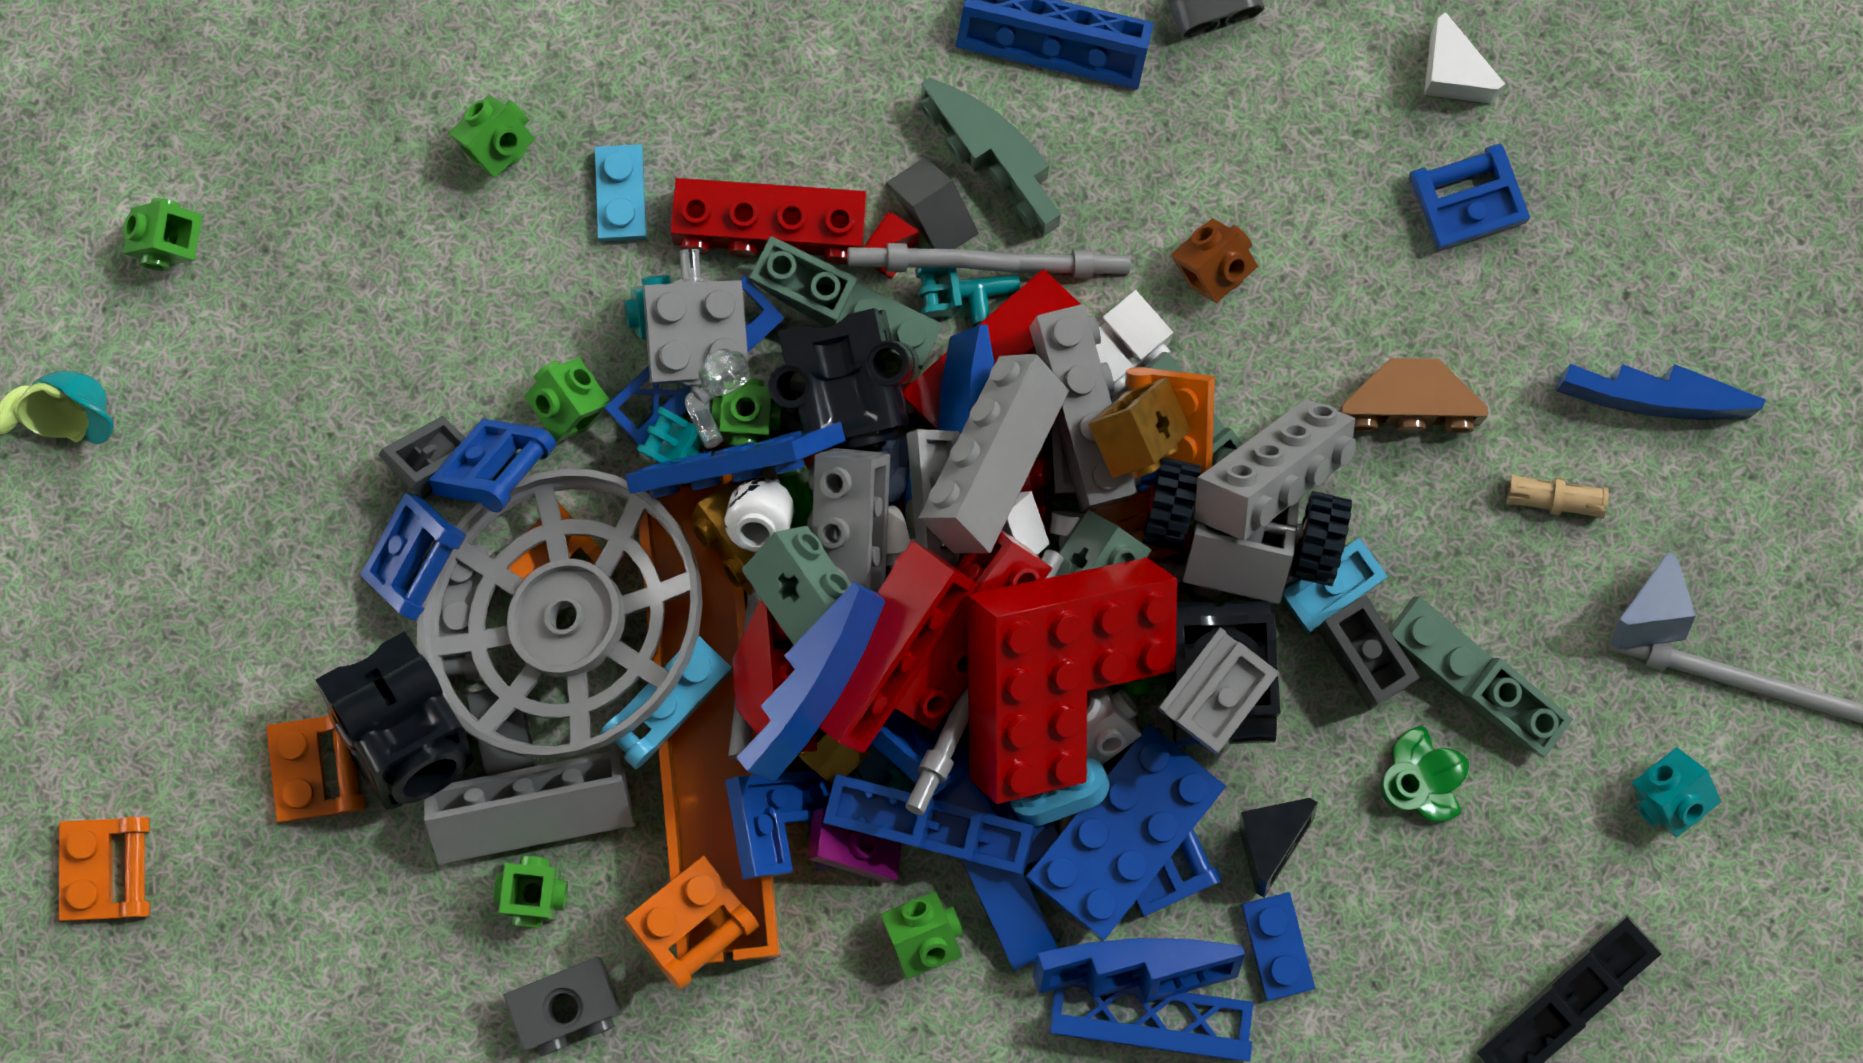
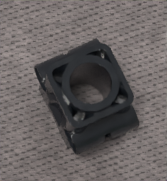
(846, 378)
(1247, 623)
(396, 723)

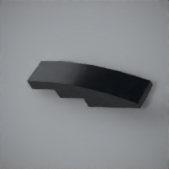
(1573, 997)

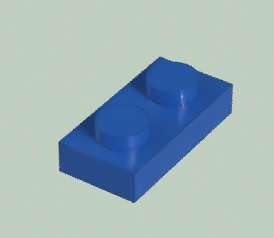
(1278, 946)

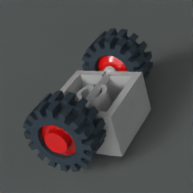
(1263, 560)

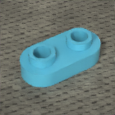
(1064, 801)

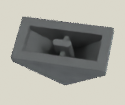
(933, 205)
(422, 453)

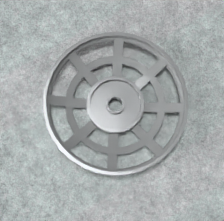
(544, 595)

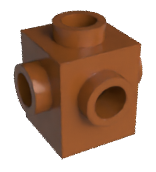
(1215, 259)

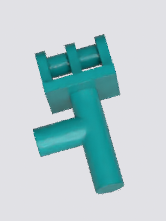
(953, 289)
(671, 438)

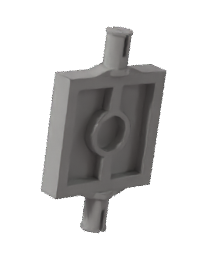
(690, 322)

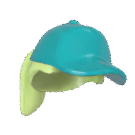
(59, 407)

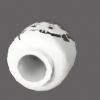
(757, 511)

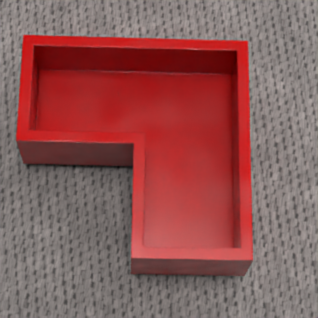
(1038, 655)

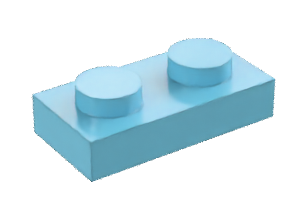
(620, 193)
(1315, 602)

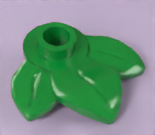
(1431, 773)

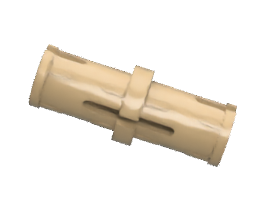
(1557, 496)

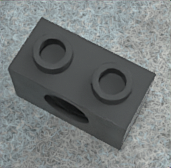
(1367, 652)
(533, 1006)

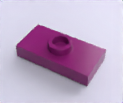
(853, 850)

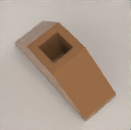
(1413, 396)

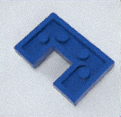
(760, 815)

